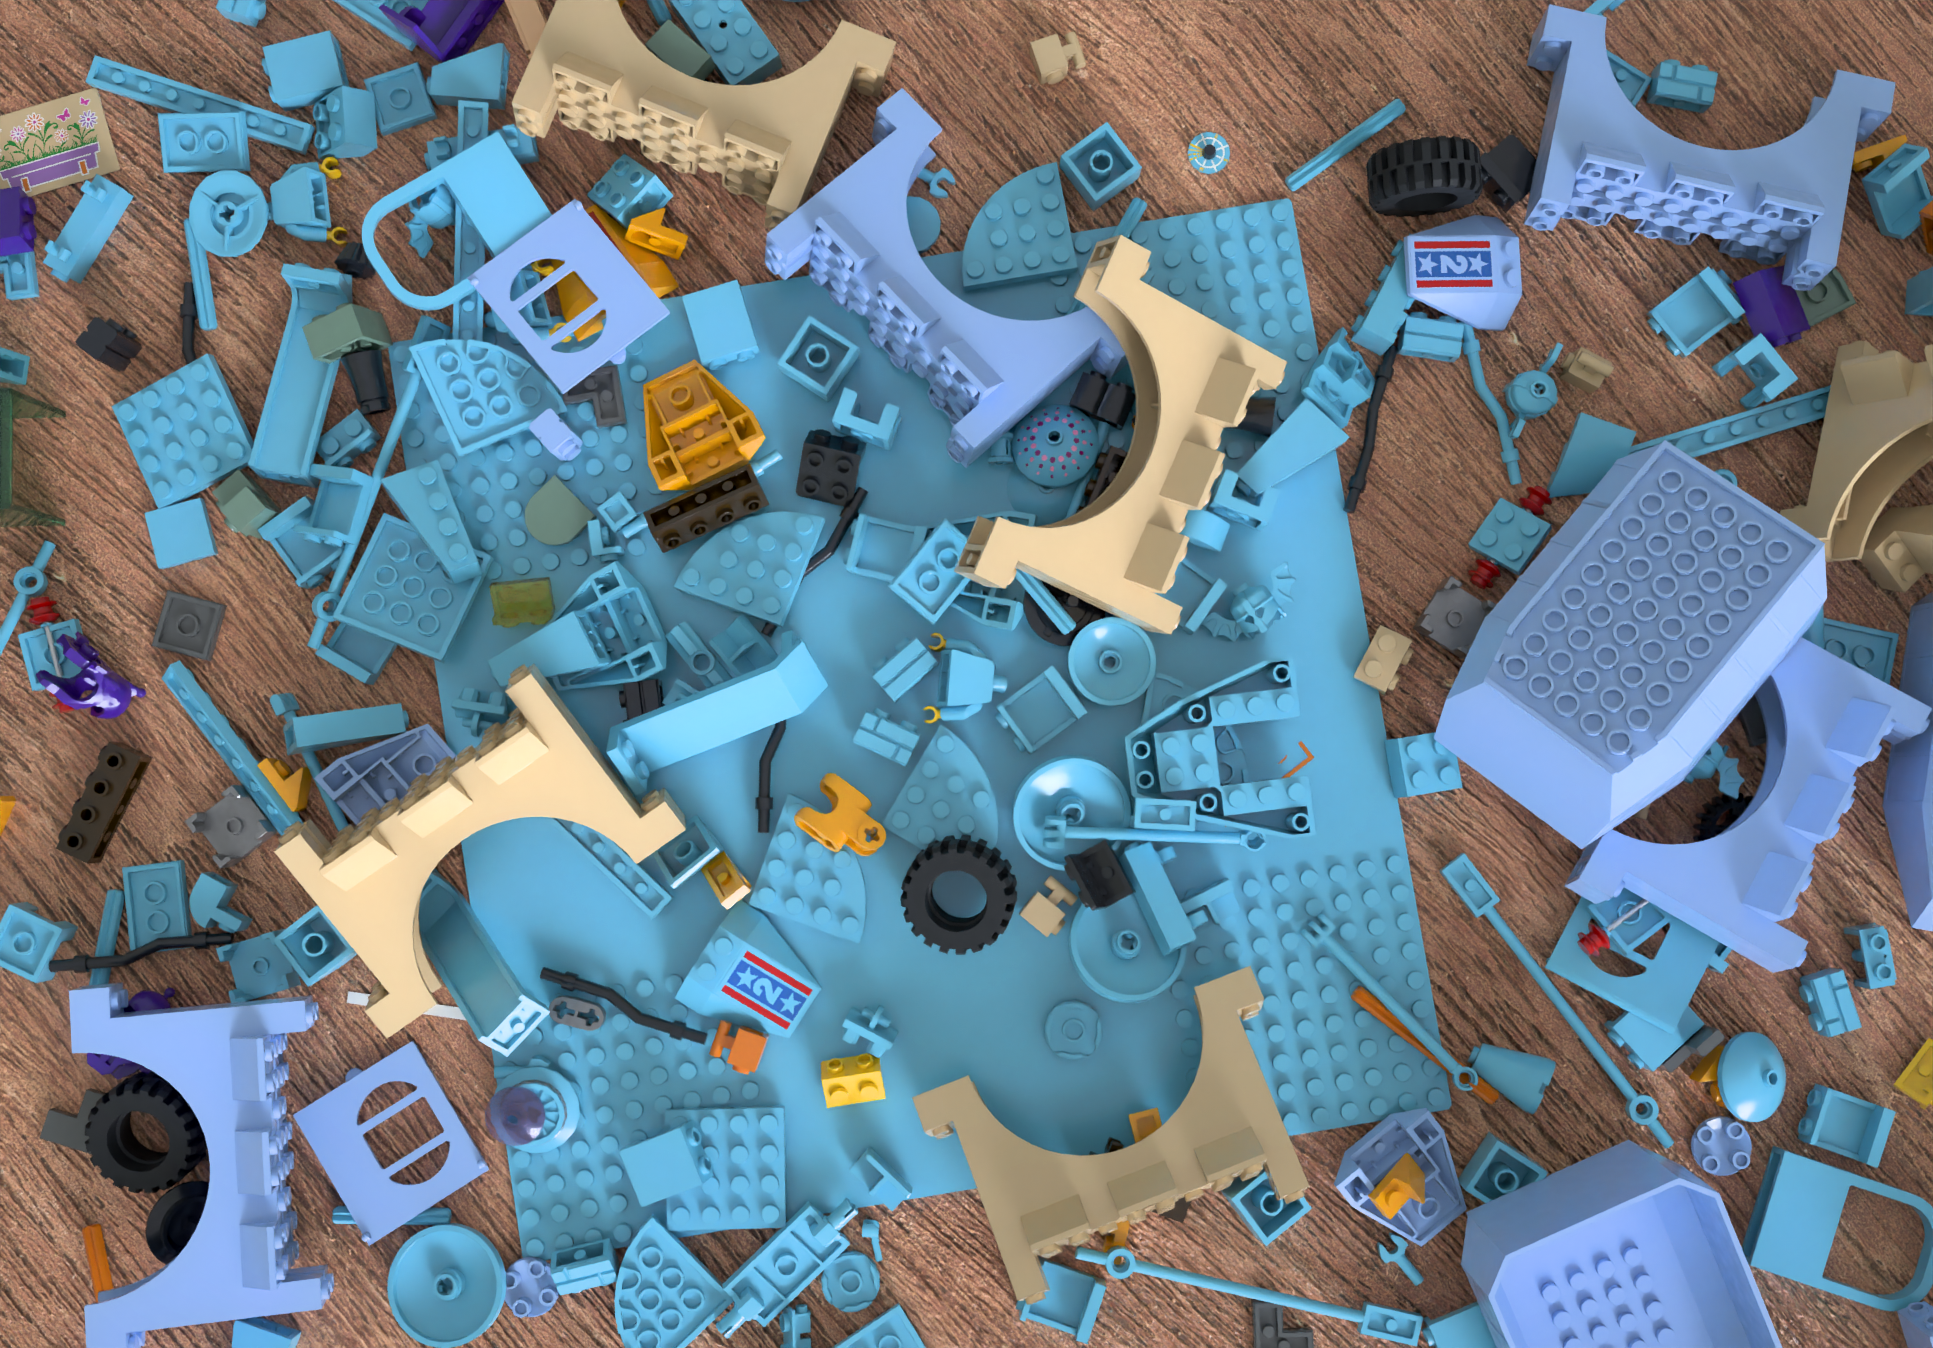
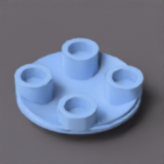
(1721, 1146)
(530, 1287)

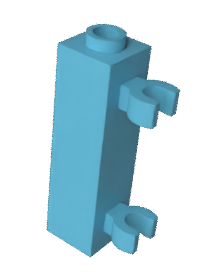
(522, 147)
(87, 229)
(1157, 897)

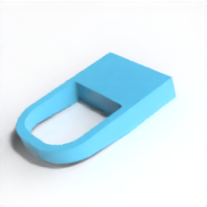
(491, 195)
(1799, 1218)

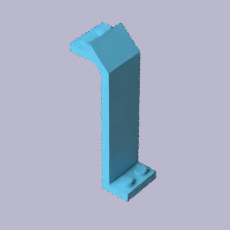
(299, 384)
(716, 714)
(475, 969)

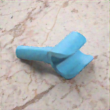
(871, 1229)

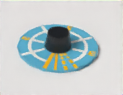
(1208, 152)

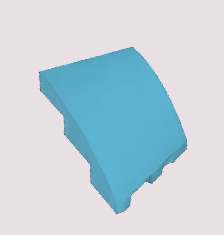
(1338, 380)
(1588, 455)

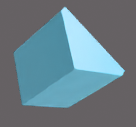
(687, 852)

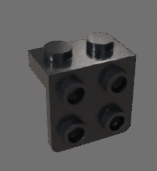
(1508, 172)
(829, 467)
(1098, 876)

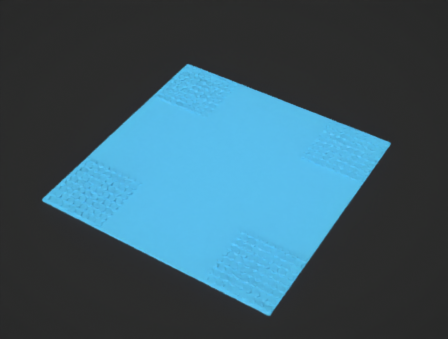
(953, 1012)

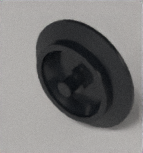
(1079, 611)
(175, 1219)

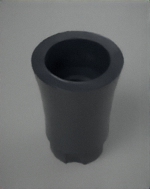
(368, 381)
(1258, 416)

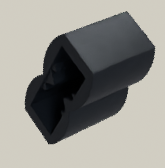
(1103, 400)

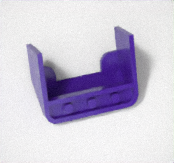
(444, 26)

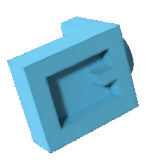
(599, 537)

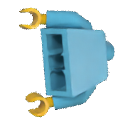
(302, 203)
(534, 313)
(964, 680)

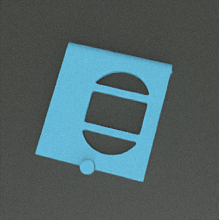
(1655, 995)

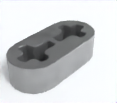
(576, 1020)

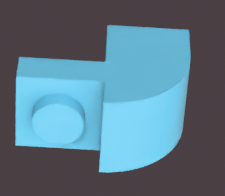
(1205, 529)
(210, 902)

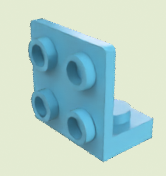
(629, 191)

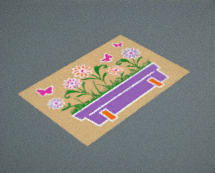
(56, 144)

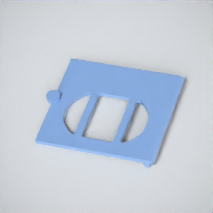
(585, 249)
(362, 1183)

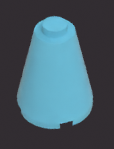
(1513, 1073)

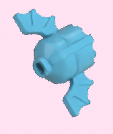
(436, 210)
(1521, 393)
(1254, 607)
(1727, 768)

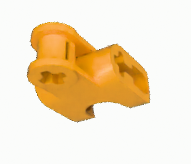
(846, 822)

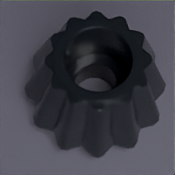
(354, 261)

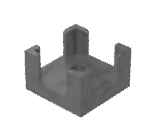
(1453, 617)
(233, 826)

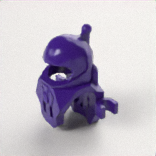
(110, 691)
(114, 1065)

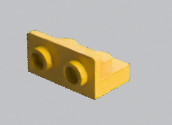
(1918, 1076)

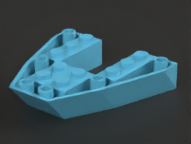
(1178, 759)

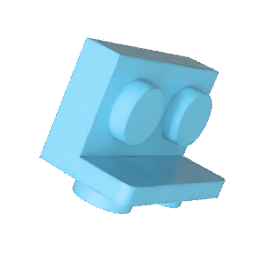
(347, 440)

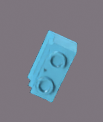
(1875, 954)

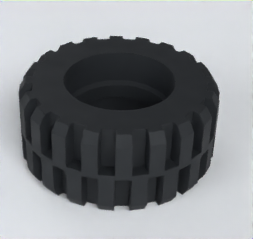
(1424, 176)
(953, 931)
(123, 1156)

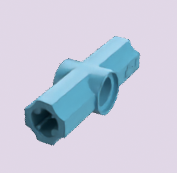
(691, 648)

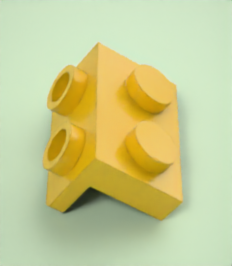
(852, 1080)

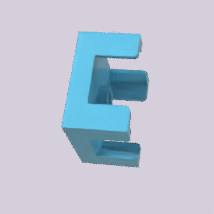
(1762, 366)
(865, 429)
(1239, 509)
(31, 941)
(258, 967)

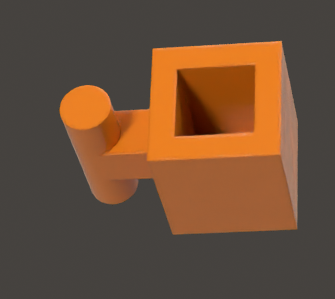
(745, 1047)

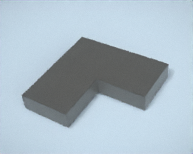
(605, 390)
(1699, 1043)
(69, 1128)
(1269, 1330)

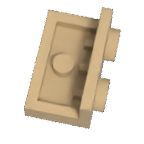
(1383, 659)

